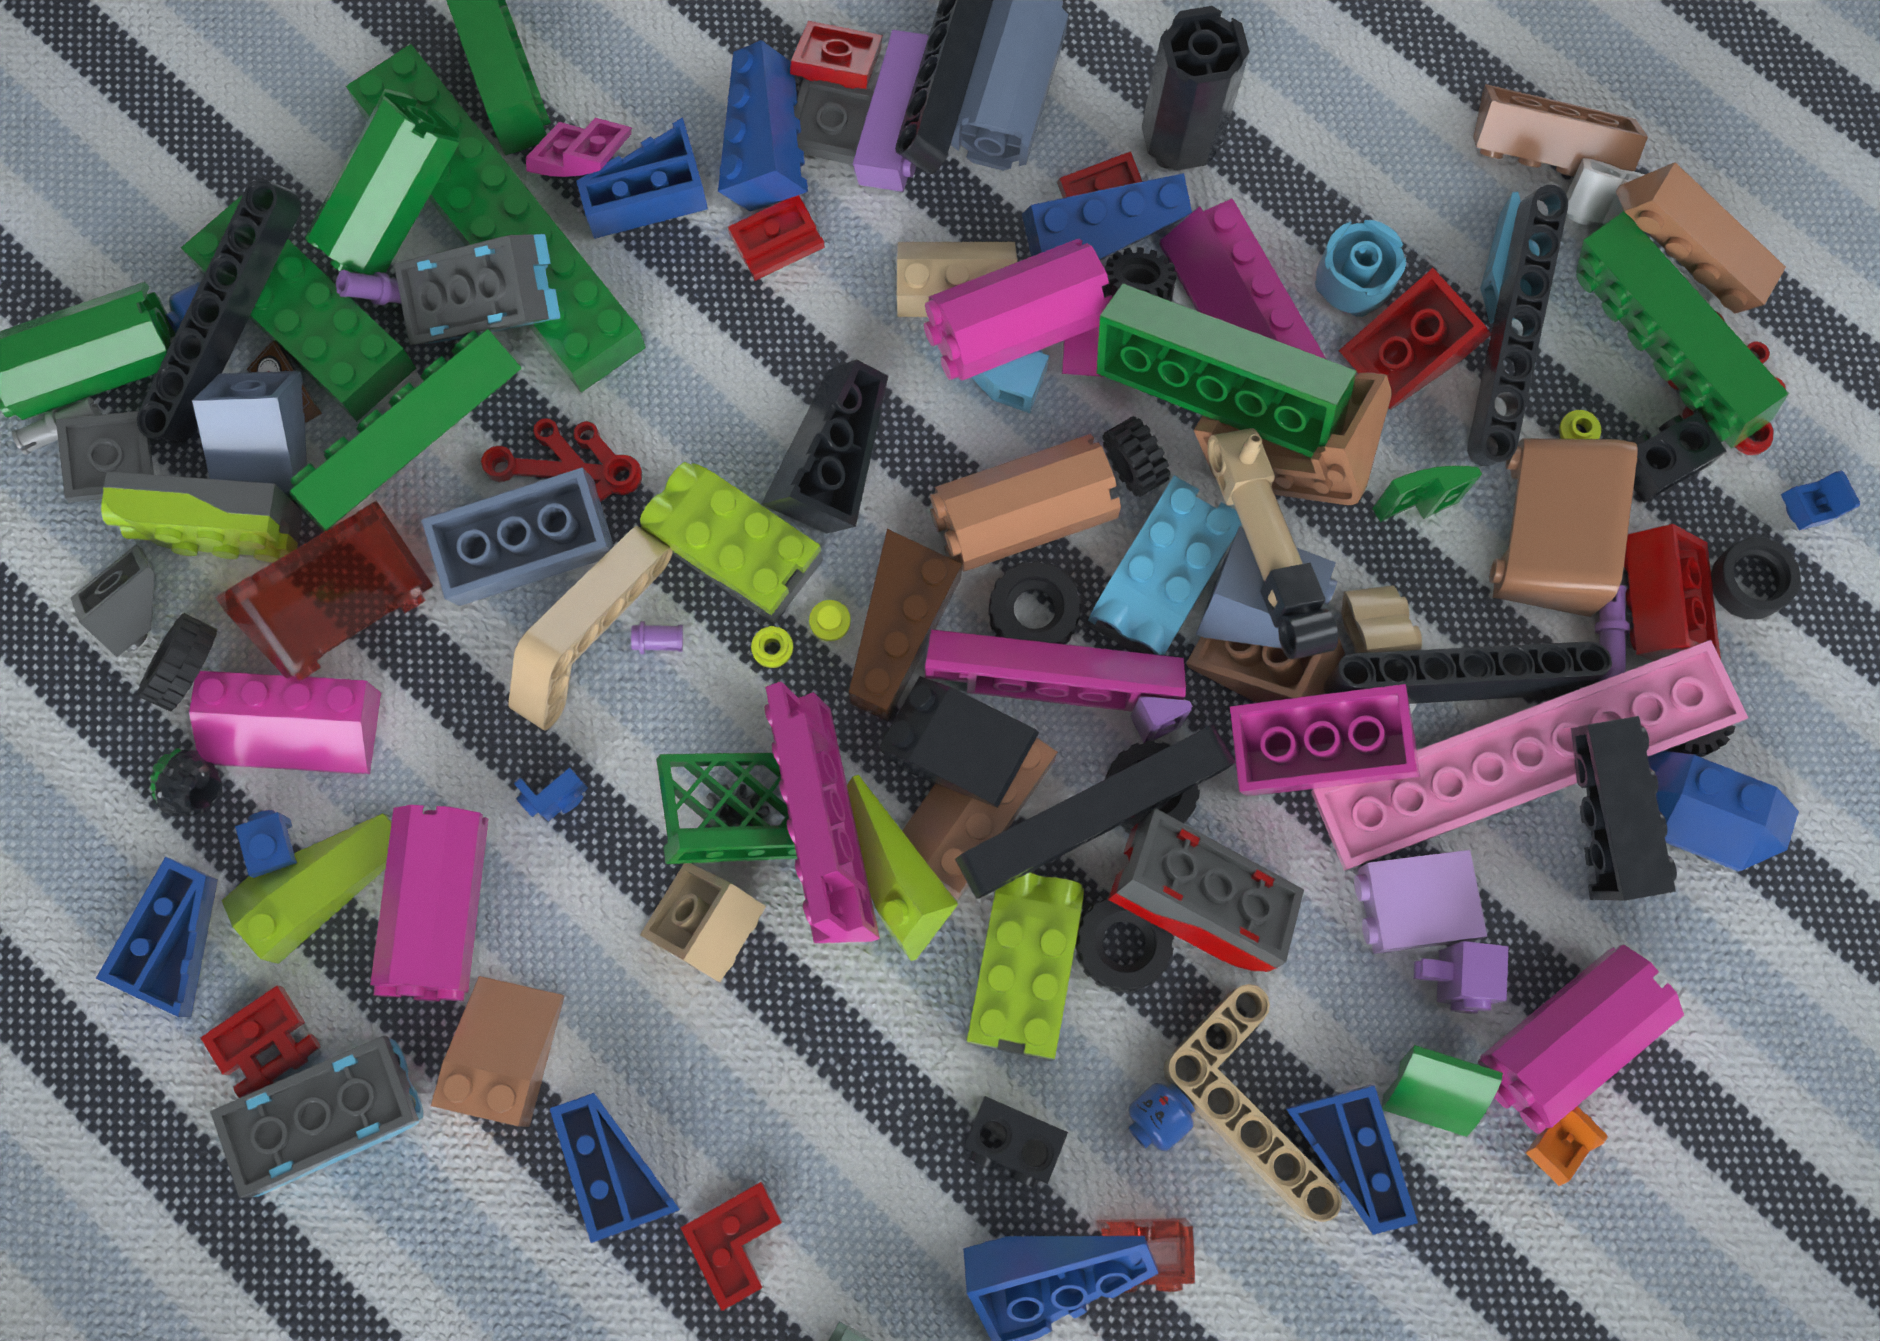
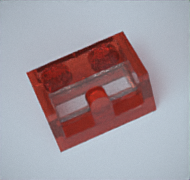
(1170, 1245)

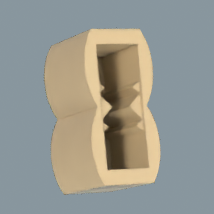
(1379, 621)

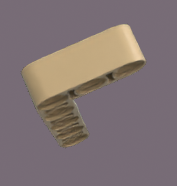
(576, 620)
(1241, 1109)

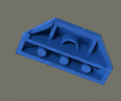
(1721, 811)

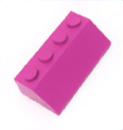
(284, 722)
(1324, 741)

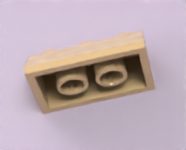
(938, 266)

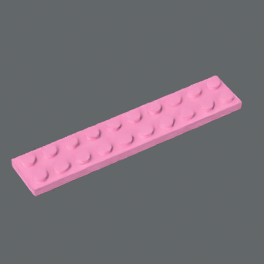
(1526, 755)

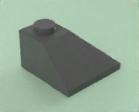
(119, 603)

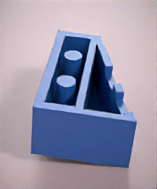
(645, 186)
(165, 940)
(1358, 1152)
(606, 1171)

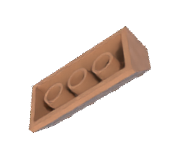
(1554, 132)
(1702, 237)
(954, 823)

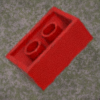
(1669, 592)

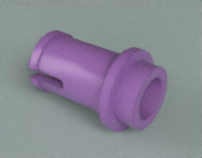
(656, 637)

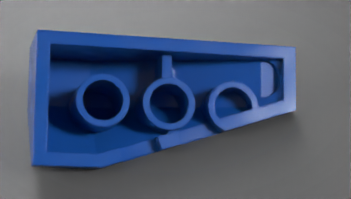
(1035, 1280)

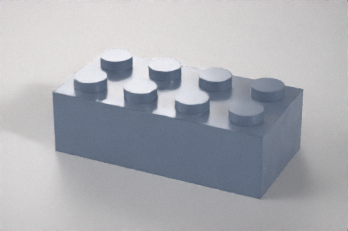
(518, 537)

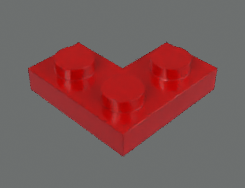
(719, 1241)

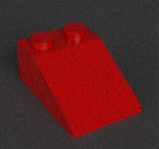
(1417, 337)

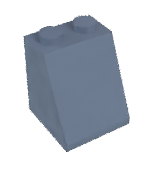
(253, 427)
(1236, 604)

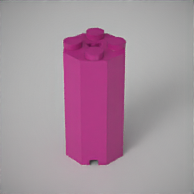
(1017, 309)
(429, 903)
(1581, 1037)

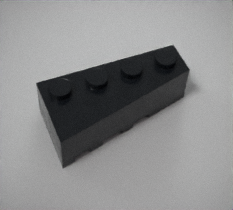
(832, 451)
(1622, 812)

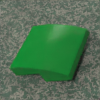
(1426, 489)
(1441, 1091)

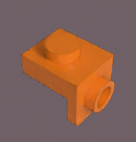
(1566, 1145)

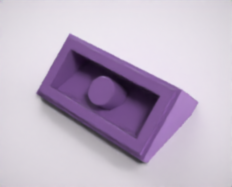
(1159, 716)

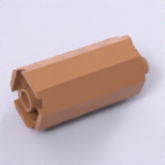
(1025, 502)

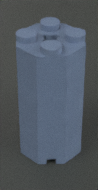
(1010, 81)

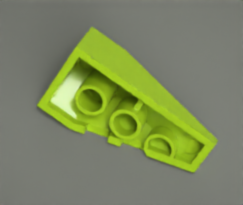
(899, 879)
(290, 904)

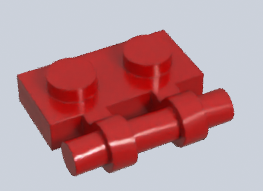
(253, 1031)

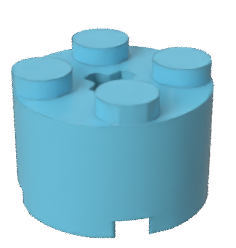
(1360, 267)

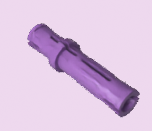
(1612, 632)

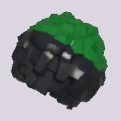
(184, 783)

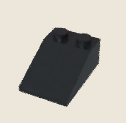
(957, 742)

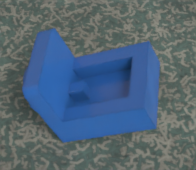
(1820, 501)
(558, 796)
(266, 842)

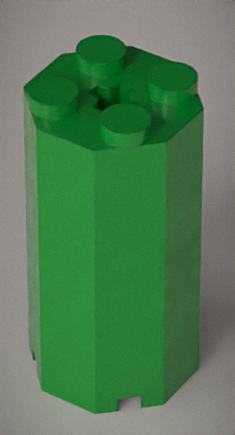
(383, 184)
(82, 351)

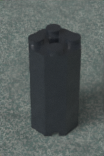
(1194, 87)

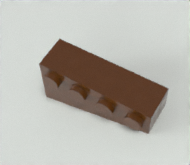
(905, 604)

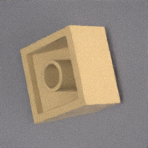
(703, 921)

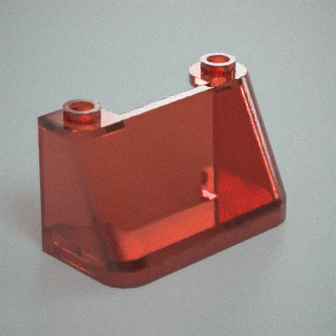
(326, 591)

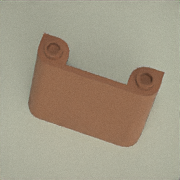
(1339, 469)
(1567, 524)

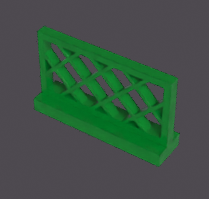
(720, 841)

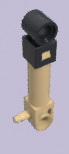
(1289, 586)

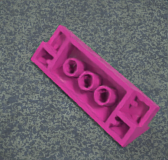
(1232, 276)
(1053, 671)
(820, 818)

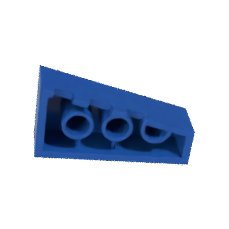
(761, 131)
(1108, 217)

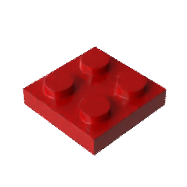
(836, 55)

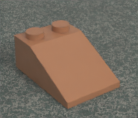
(1263, 671)
(499, 1052)

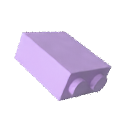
(1420, 902)

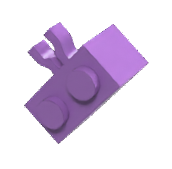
(1467, 975)

